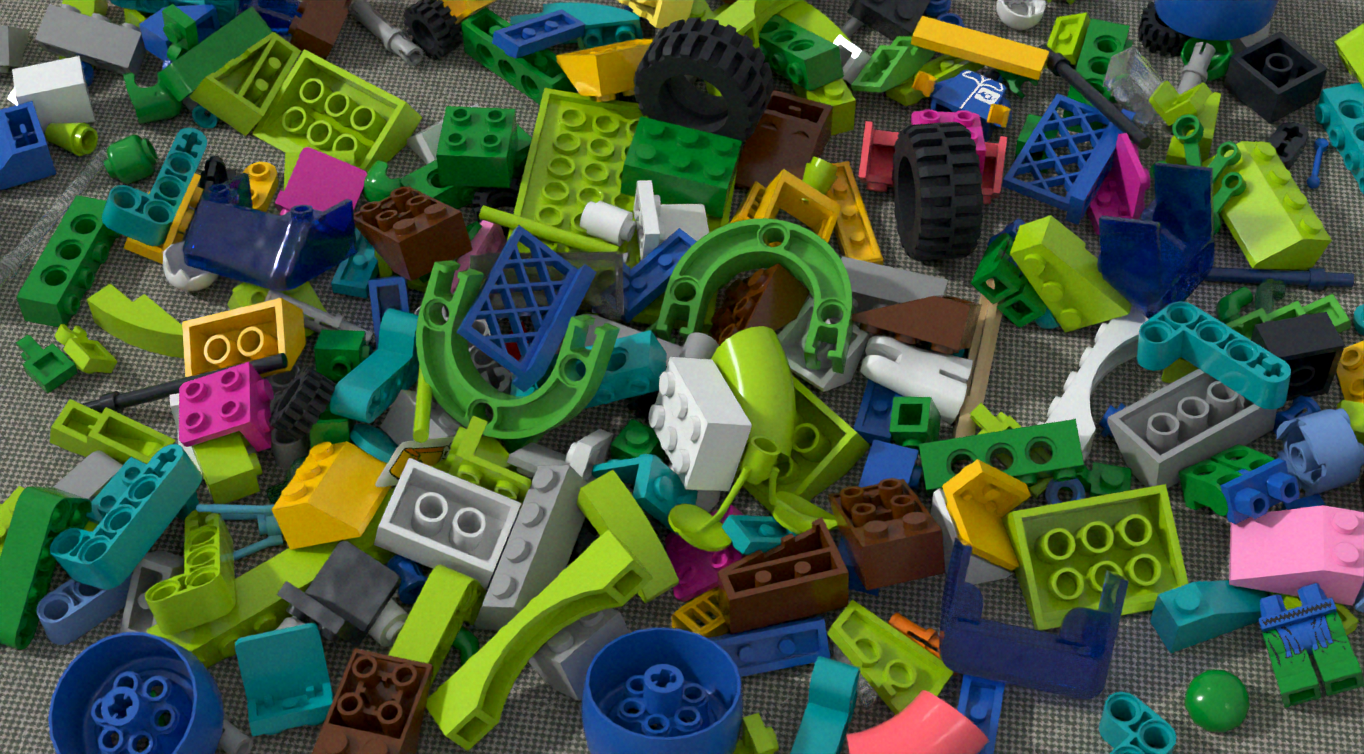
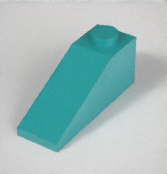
(1203, 612)

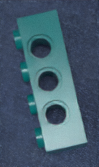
(1342, 117)
(631, 371)

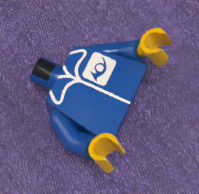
(971, 93)

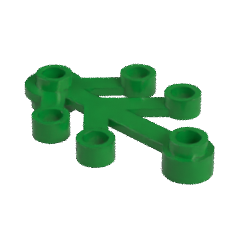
(1193, 158)

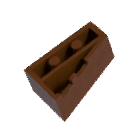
(318, 25)
(784, 583)

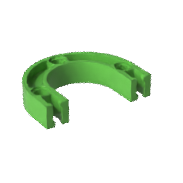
(745, 247)
(465, 393)

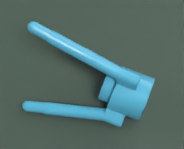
(266, 523)

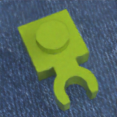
(87, 354)

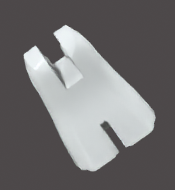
(918, 373)

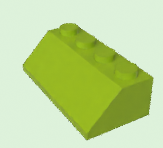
(1272, 214)

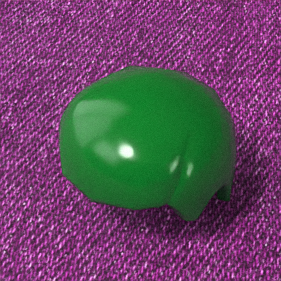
(1220, 61)
(377, 184)
(1217, 701)

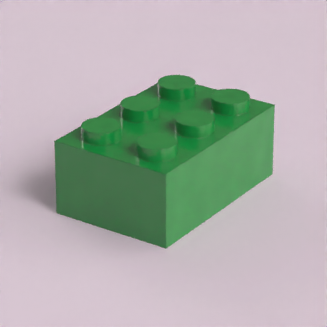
(682, 164)

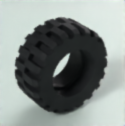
(715, 56)
(937, 191)

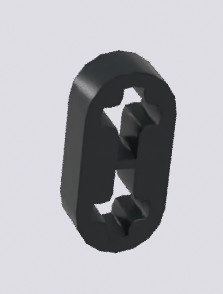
(1292, 150)

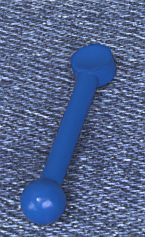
(1320, 146)

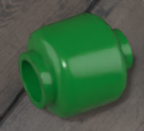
(131, 159)

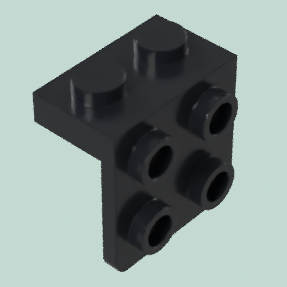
(344, 594)

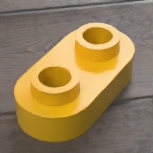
(263, 184)

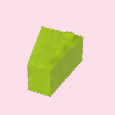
(248, 83)
(1065, 275)

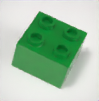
(477, 146)

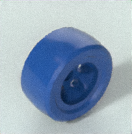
(1216, 17)
(665, 678)
(117, 680)

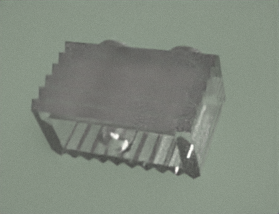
(1133, 83)

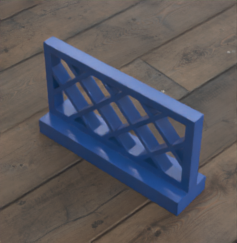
(1093, 171)
(548, 329)

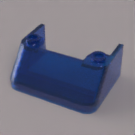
(1171, 245)
(266, 247)
(1060, 664)

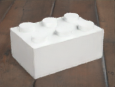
(699, 424)
(446, 522)

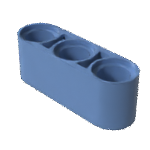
(78, 608)

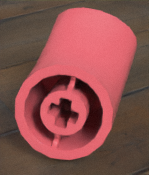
(921, 728)

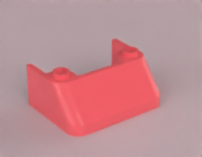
(877, 162)

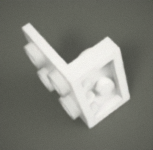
(659, 221)
(581, 455)

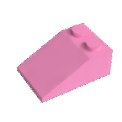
(1300, 549)

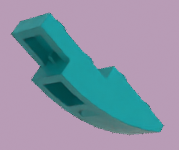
(603, 23)

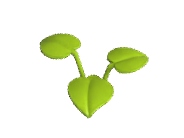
(755, 465)

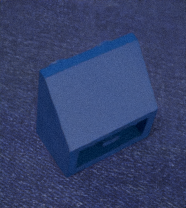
(22, 147)

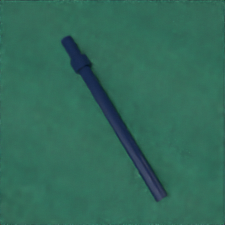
(1312, 278)

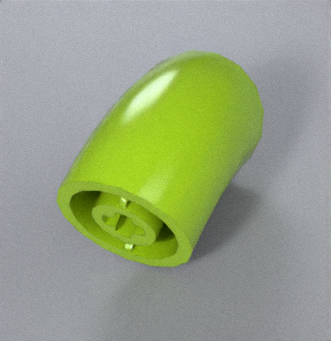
(761, 383)

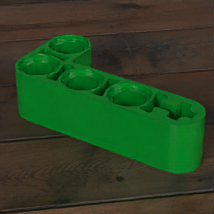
(213, 53)
(27, 558)

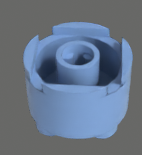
(1321, 450)

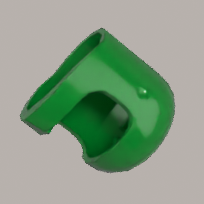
(153, 102)

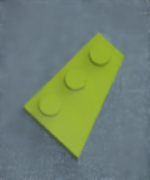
(887, 658)

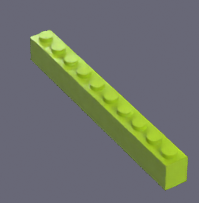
(256, 598)

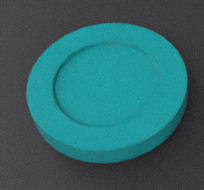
(373, 441)

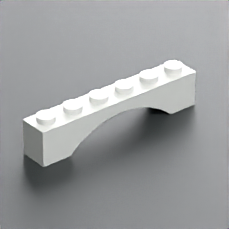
(1114, 345)

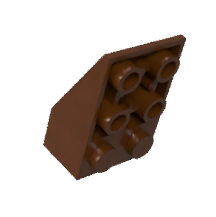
(785, 139)
(413, 231)
(764, 299)
(937, 319)
(888, 533)
(376, 706)

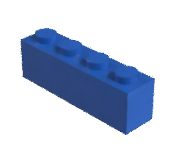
(883, 462)

